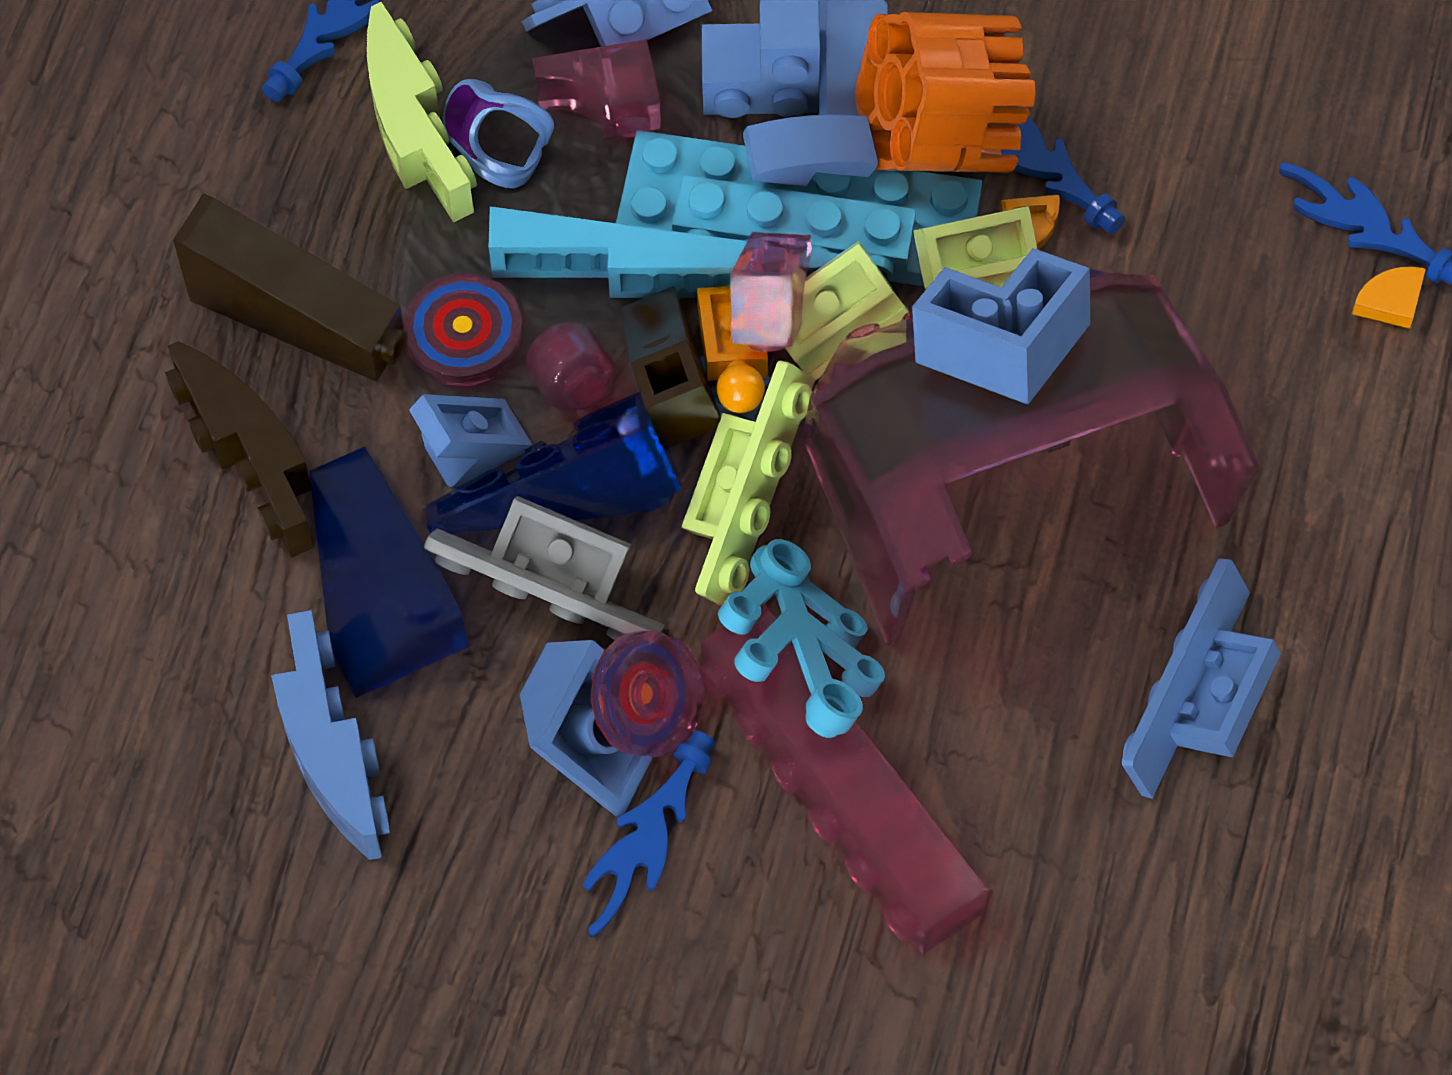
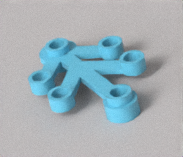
(783, 572)

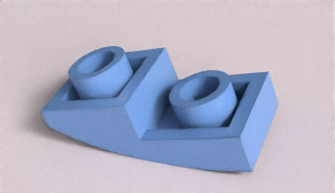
(800, 146)

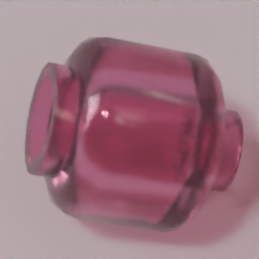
(570, 367)

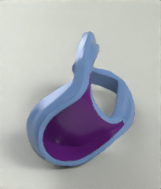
(463, 114)

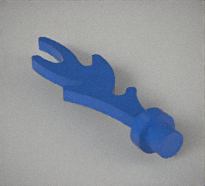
(340, 19)
(1056, 165)
(1368, 216)
(649, 842)

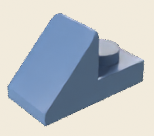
(468, 434)

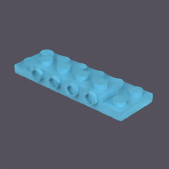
(711, 192)

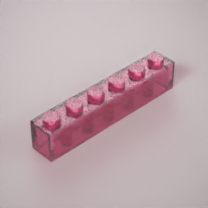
(850, 796)

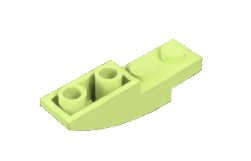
(410, 117)

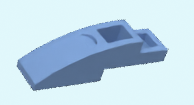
(326, 744)

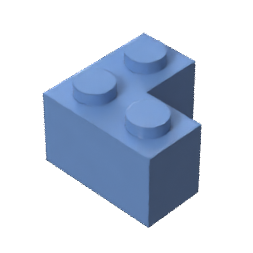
(764, 64)
(1005, 334)

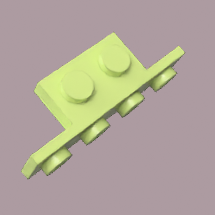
(741, 479)

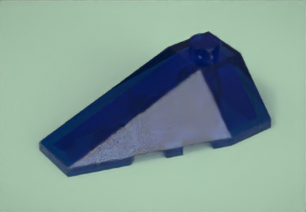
(601, 471)
(378, 581)

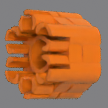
(936, 88)

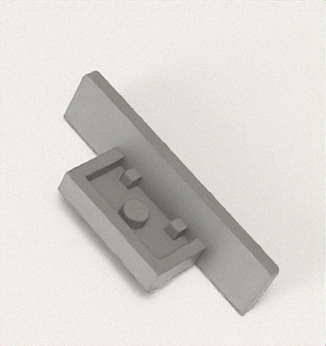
(551, 560)

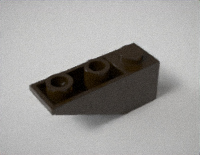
(669, 368)

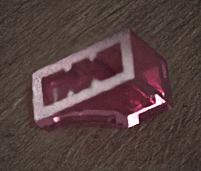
(604, 83)
(769, 290)

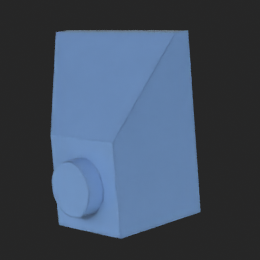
(564, 726)

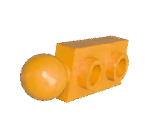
(734, 365)

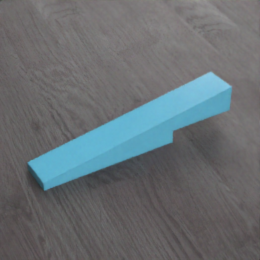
(631, 257)

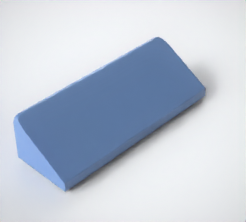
(842, 43)

